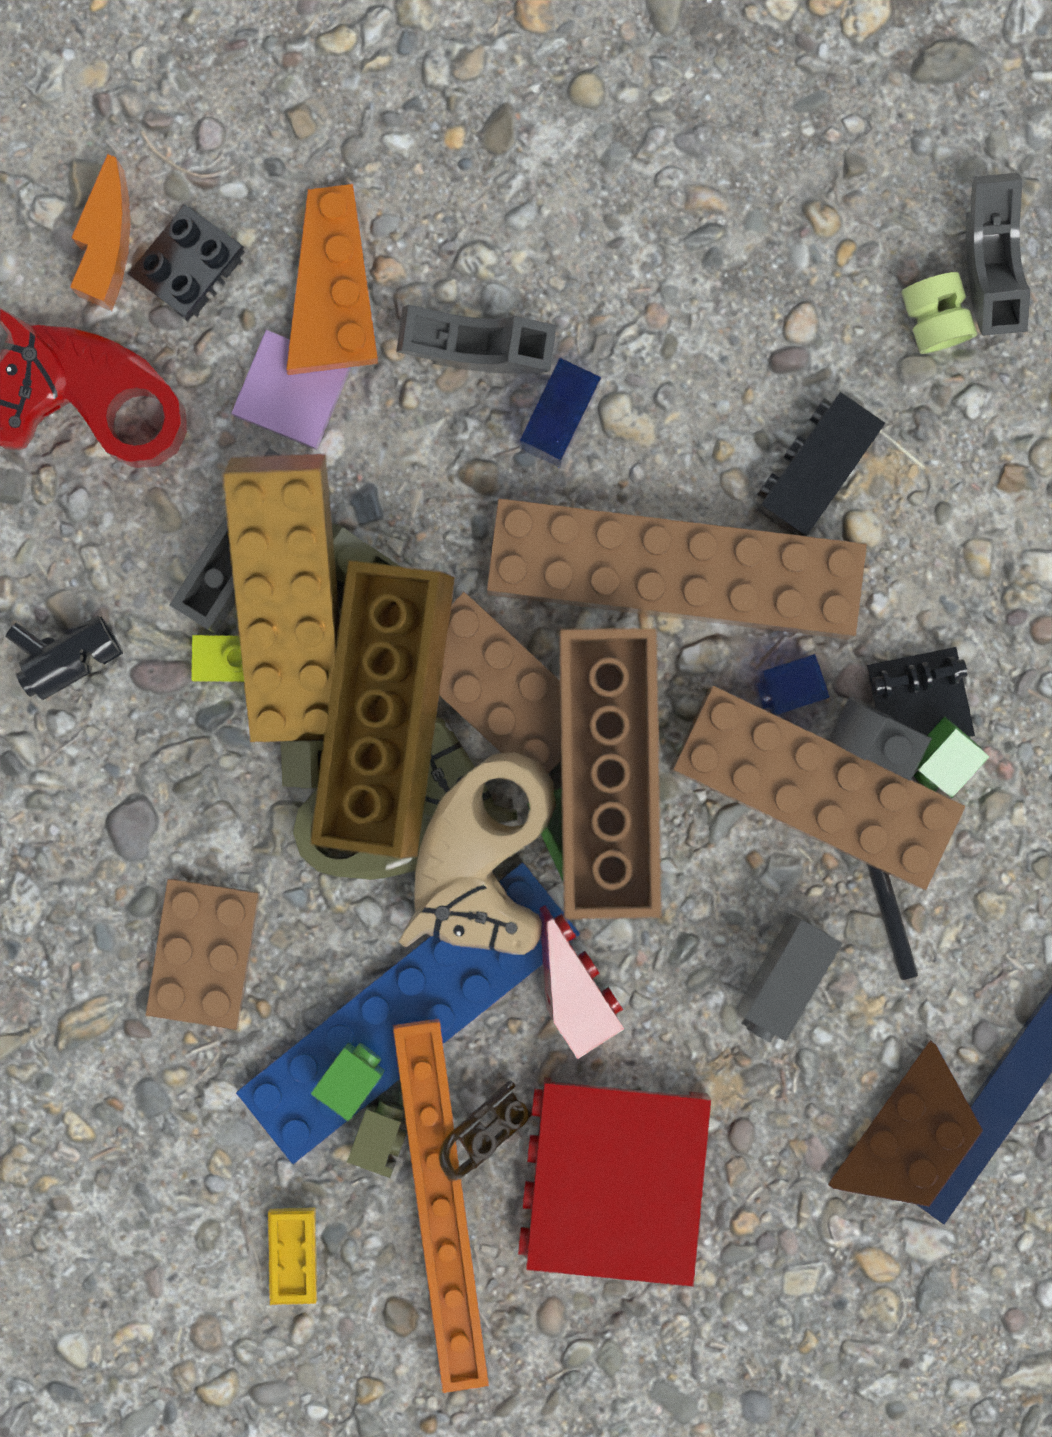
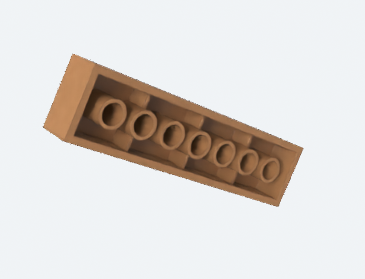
(676, 569)

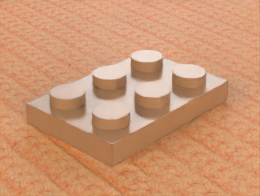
(202, 954)

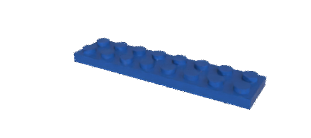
(424, 985)

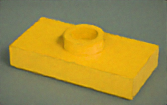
(292, 1256)

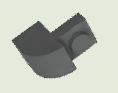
(879, 738)

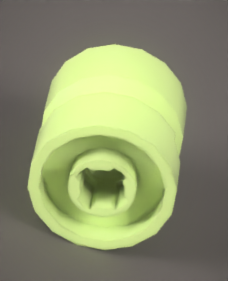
(939, 312)

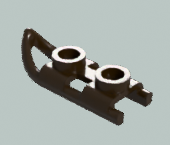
(482, 1141)

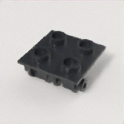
(187, 262)
(923, 690)

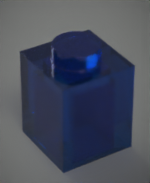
(791, 685)

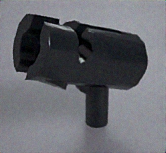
(62, 661)

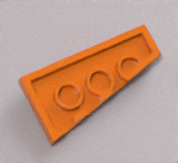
(331, 297)

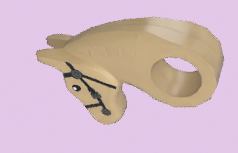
(454, 876)

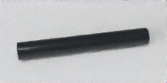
(893, 923)

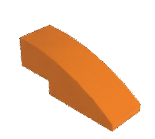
(104, 237)

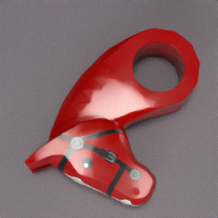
(64, 365)

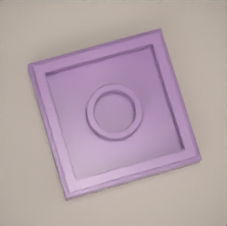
(284, 403)

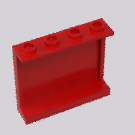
(616, 1183)

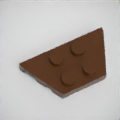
(914, 1137)

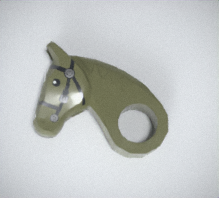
(447, 767)

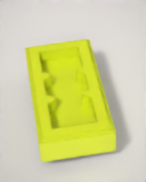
(216, 659)

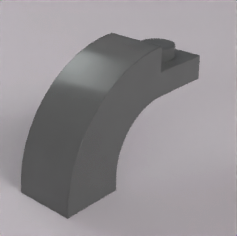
(994, 256)
(477, 344)

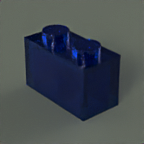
(560, 412)

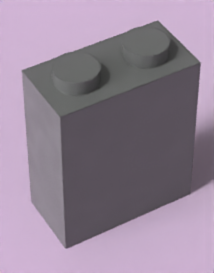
(787, 979)

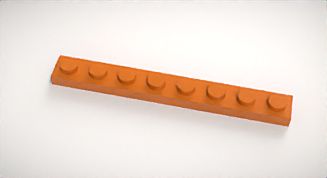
(440, 1207)

